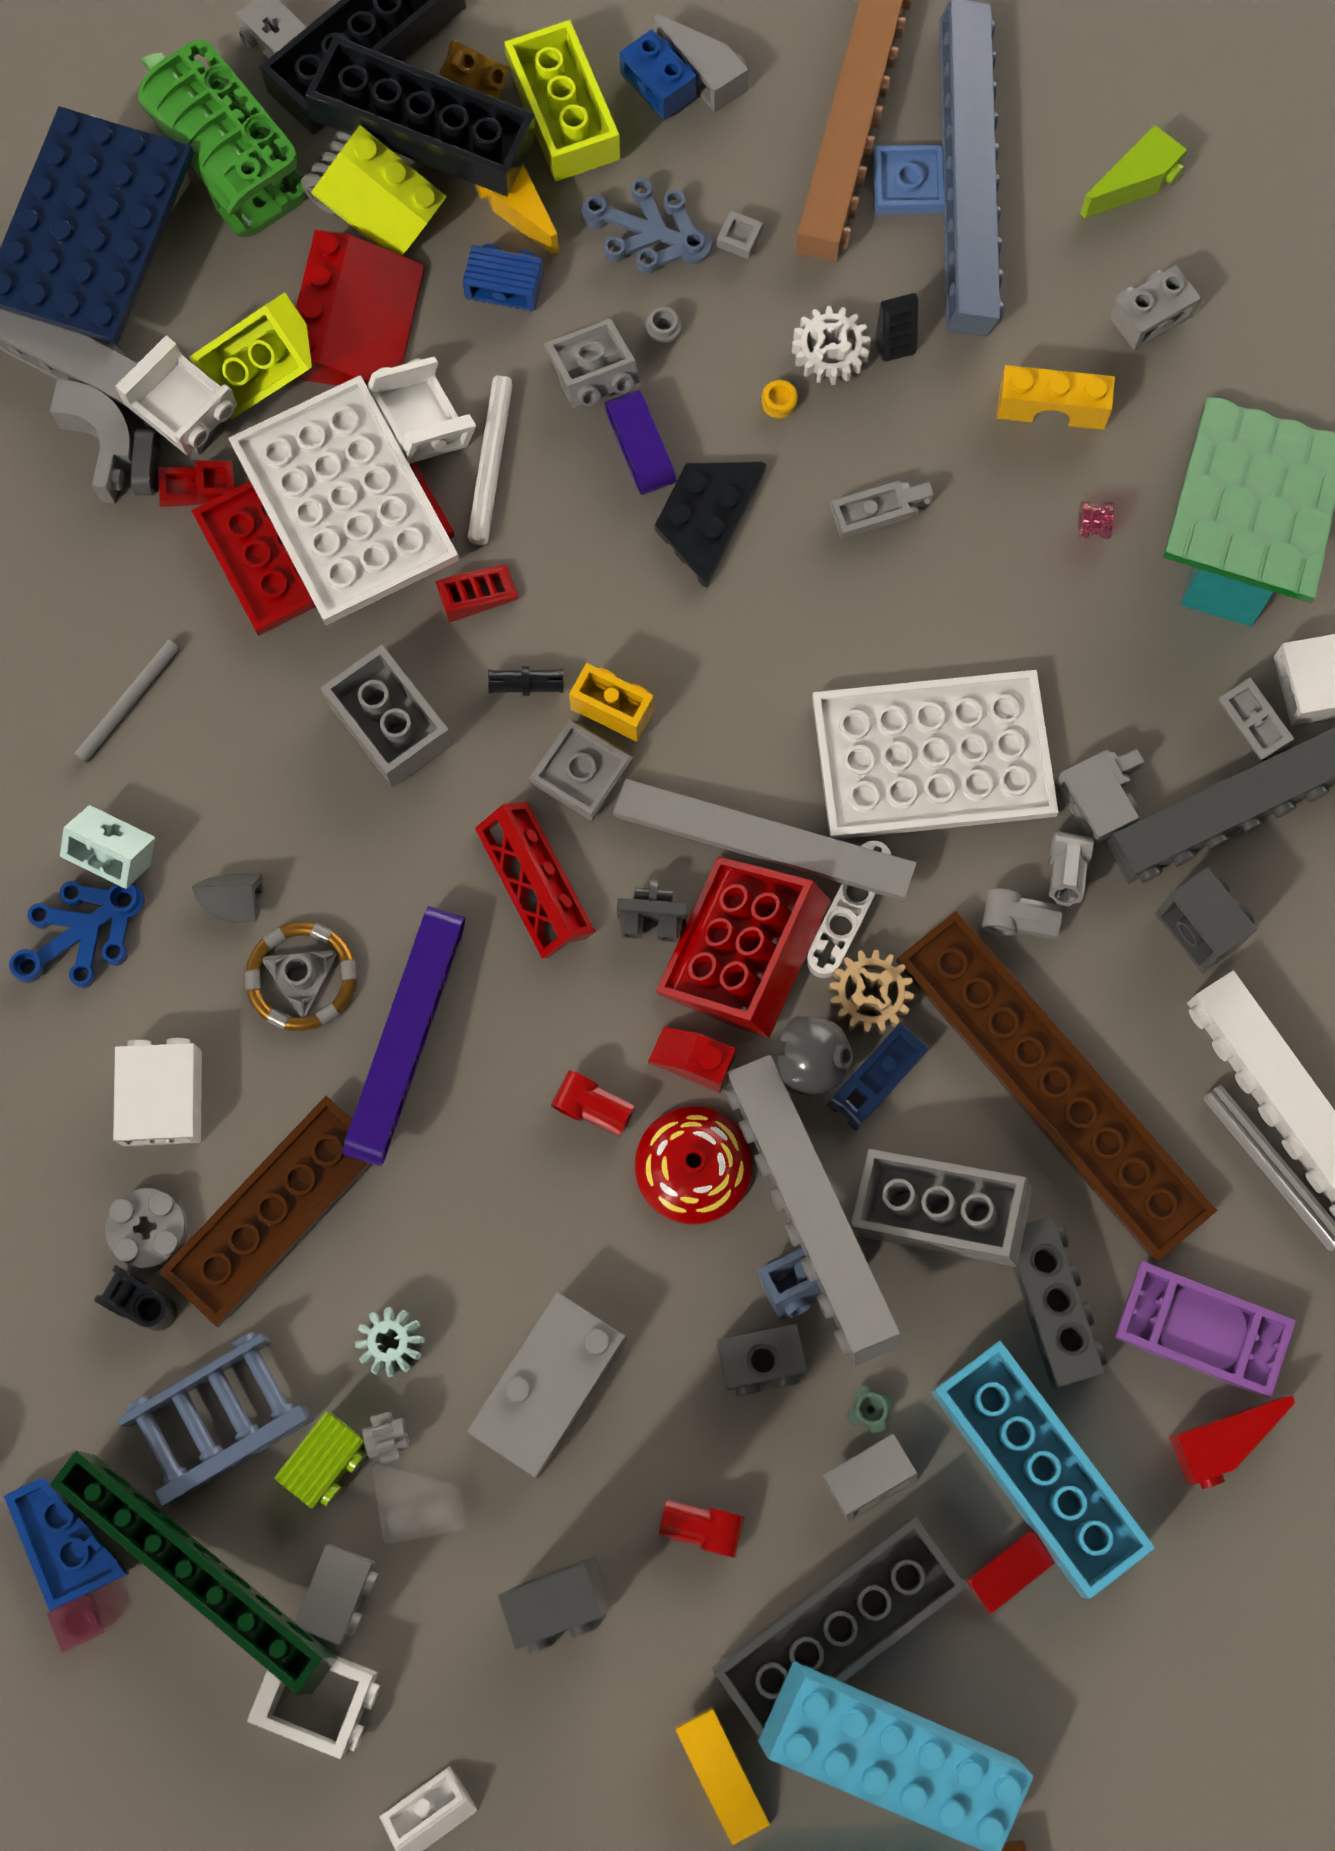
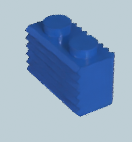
(503, 277)

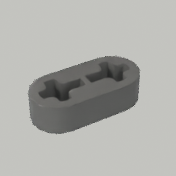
(145, 462)

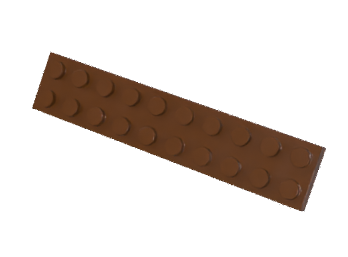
(1056, 1087)

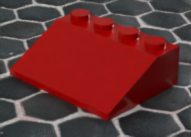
(356, 307)
(744, 945)

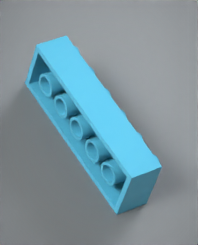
(1042, 1470)
(895, 1759)

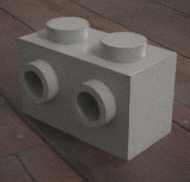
(1154, 307)

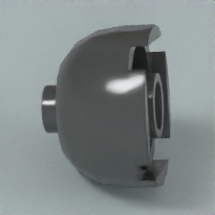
(814, 1055)

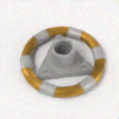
(301, 976)

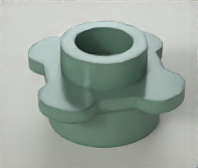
(859, 1413)

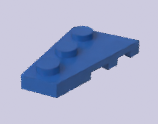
(60, 1545)

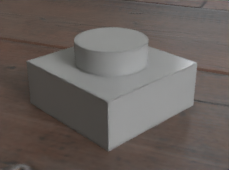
(739, 234)

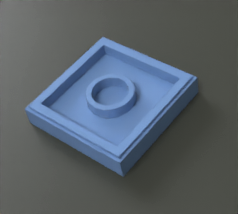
(908, 179)

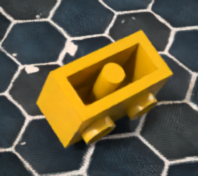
(612, 701)

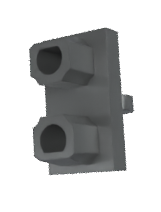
(634, 913)

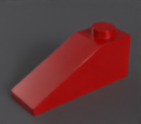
(1224, 1443)

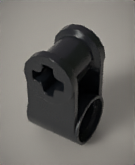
(130, 1298)

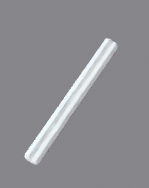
(490, 460)

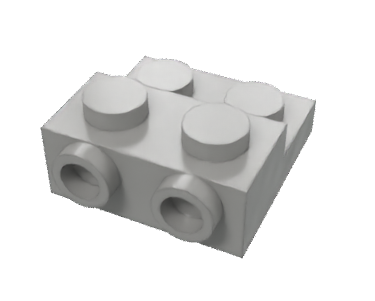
(593, 363)

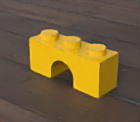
(1033, 390)

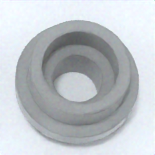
(667, 317)

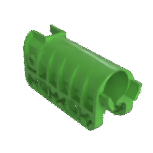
(226, 134)

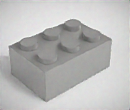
(387, 715)

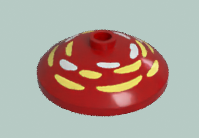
(690, 1193)

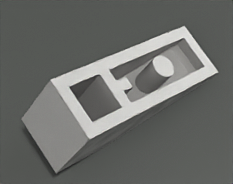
(719, 70)

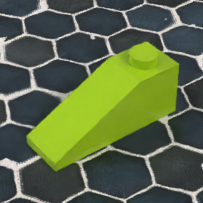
(1138, 174)

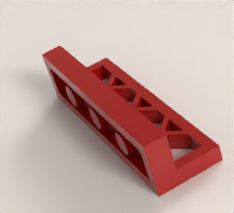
(538, 872)

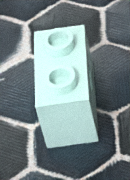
(107, 846)

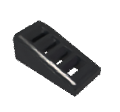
(897, 327)

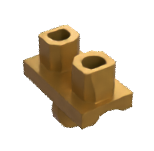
(474, 70)

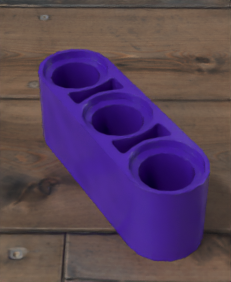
(640, 442)

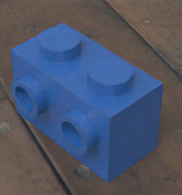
(658, 74)

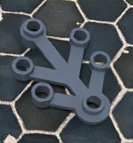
(650, 230)

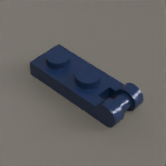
(879, 1075)

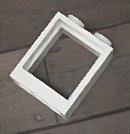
(351, 1731)

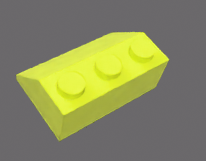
(378, 193)
(258, 353)

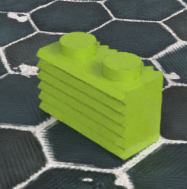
(322, 1461)

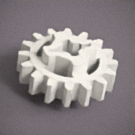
(829, 339)

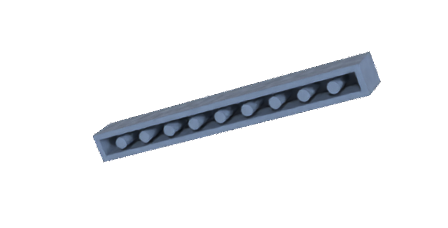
(970, 168)

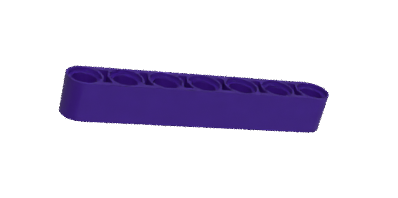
(404, 1036)

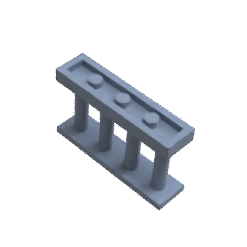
(249, 1439)

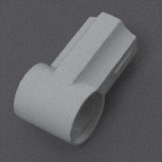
(1070, 860)
(1011, 914)

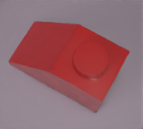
(693, 1057)

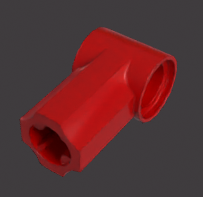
(583, 1099)
(710, 1529)

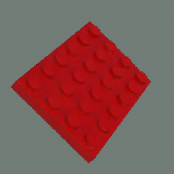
(257, 559)

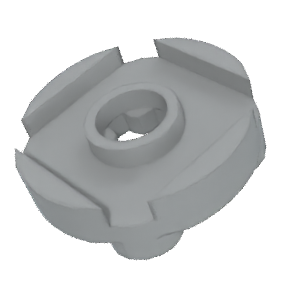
(129, 1212)

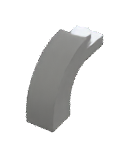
(91, 411)

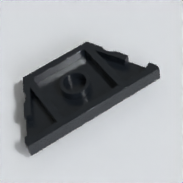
(707, 511)

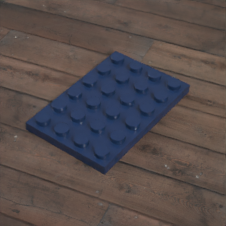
(89, 224)

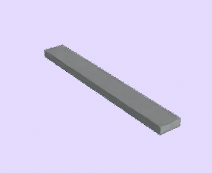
(765, 840)

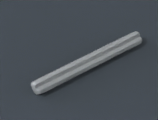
(1272, 1165)

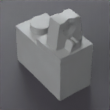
(1097, 794)

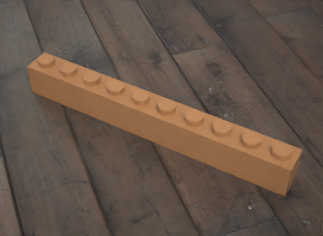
(849, 128)

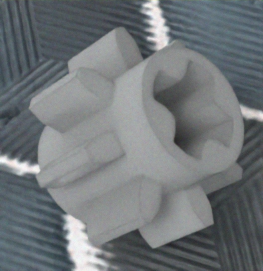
(386, 1438)

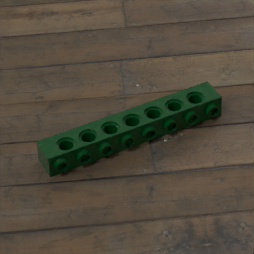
(194, 1573)

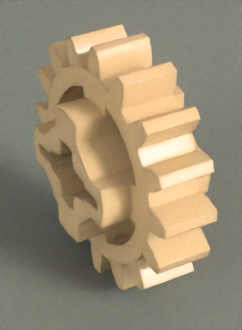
(860, 978)

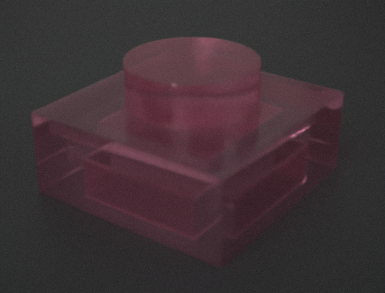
(75, 1623)

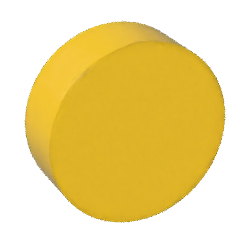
(779, 399)

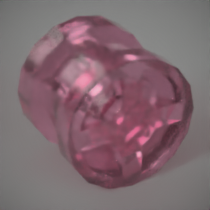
(1095, 519)

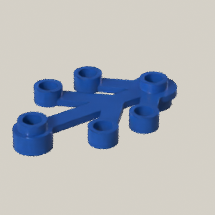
(83, 929)

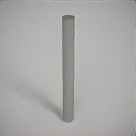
(126, 701)

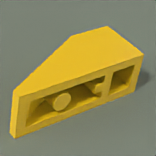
(524, 211)

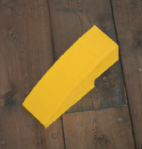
(722, 1775)

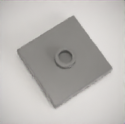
(581, 769)

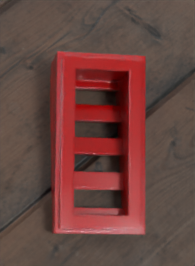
(481, 603)

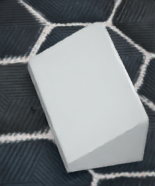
(428, 1813)

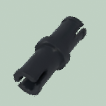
(525, 681)

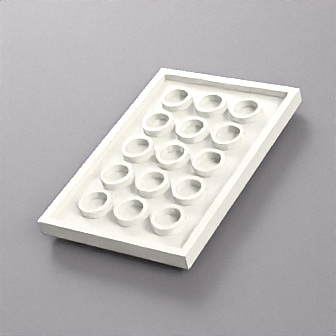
(343, 500)
(934, 754)

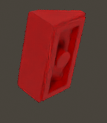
(1010, 1570)

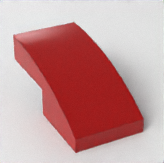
(194, 484)

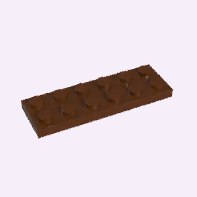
(266, 1215)

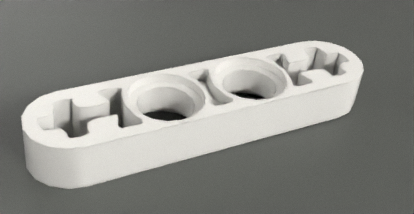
(844, 907)

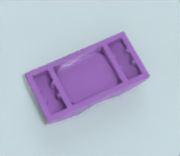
(1205, 1329)

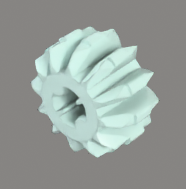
(387, 1328)

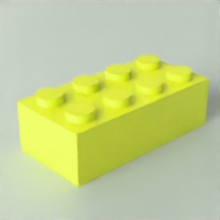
(566, 100)

